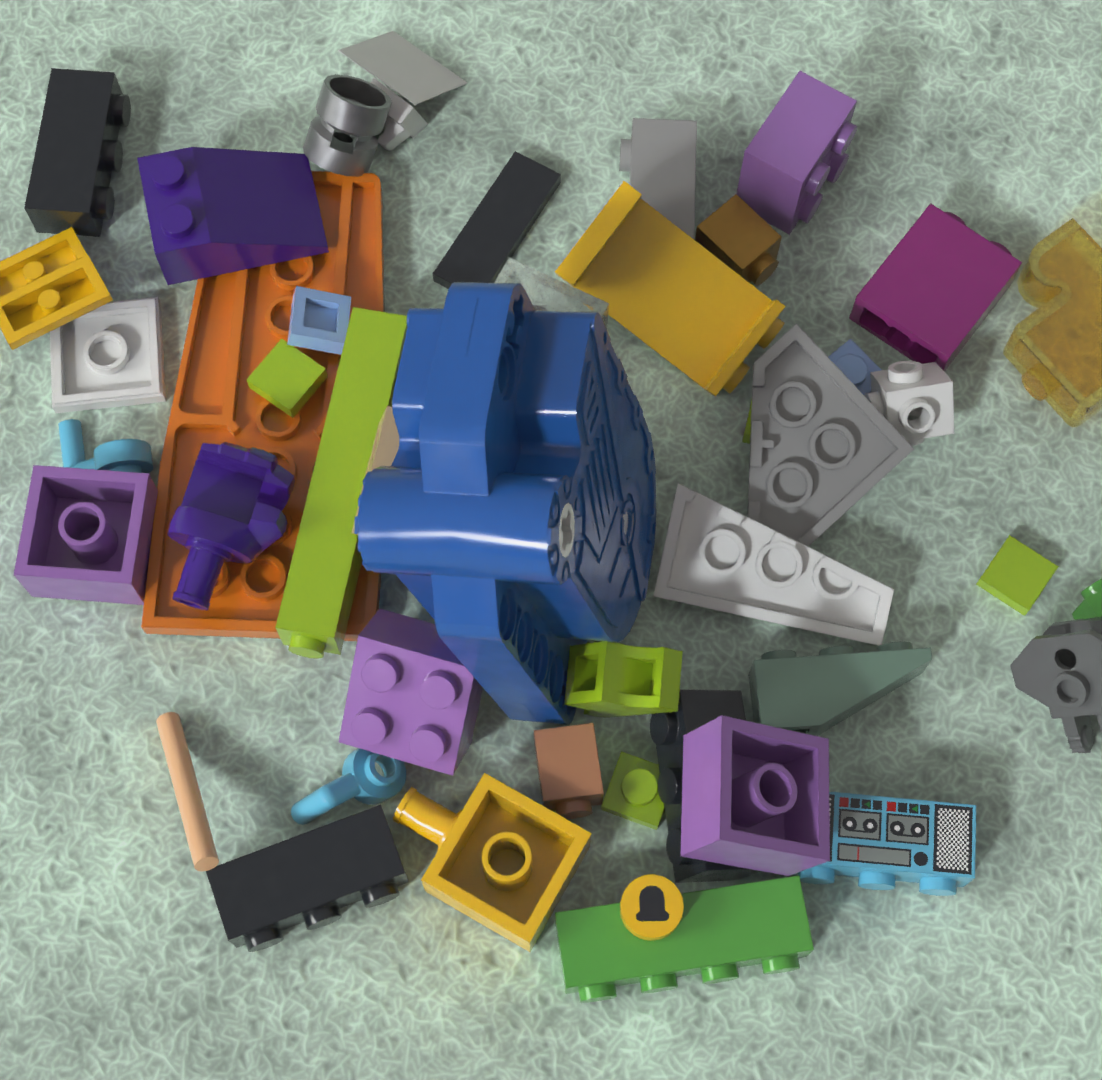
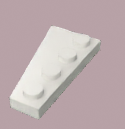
(752, 571)

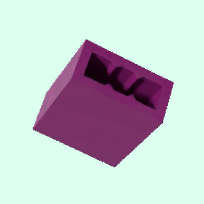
(935, 288)

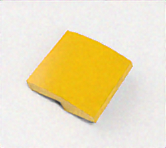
(47, 288)

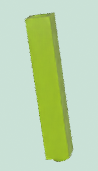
(326, 552)

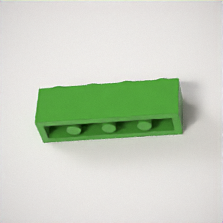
(715, 936)

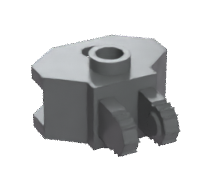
(1066, 676)

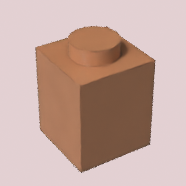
(569, 769)

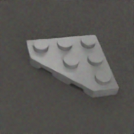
(812, 440)

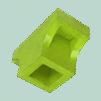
(623, 679)

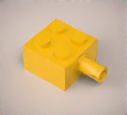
(498, 857)

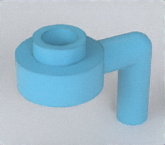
(116, 455)
(358, 781)

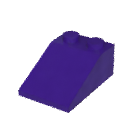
(229, 210)

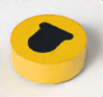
(651, 907)

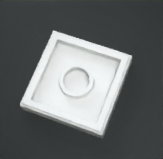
(109, 357)

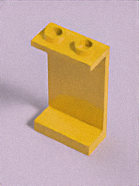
(671, 292)

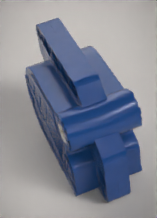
(514, 490)

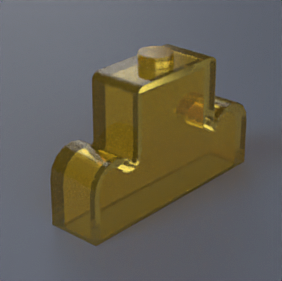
(1062, 340)

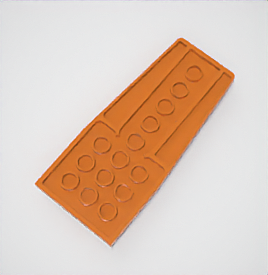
(228, 334)

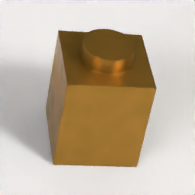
(741, 240)

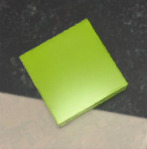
(287, 378)
(1017, 575)

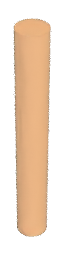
(187, 792)

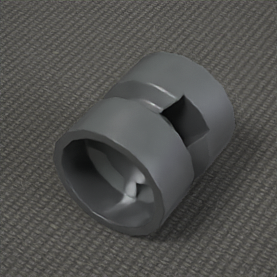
(346, 125)

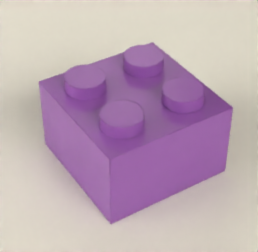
(797, 152)
(87, 535)
(409, 695)
(755, 797)

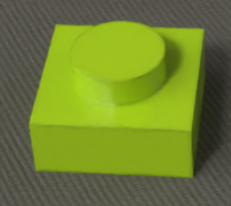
(634, 791)

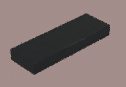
(498, 223)

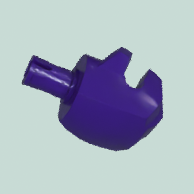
(227, 515)

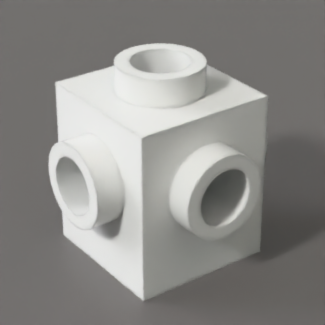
(914, 399)

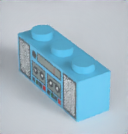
(899, 841)

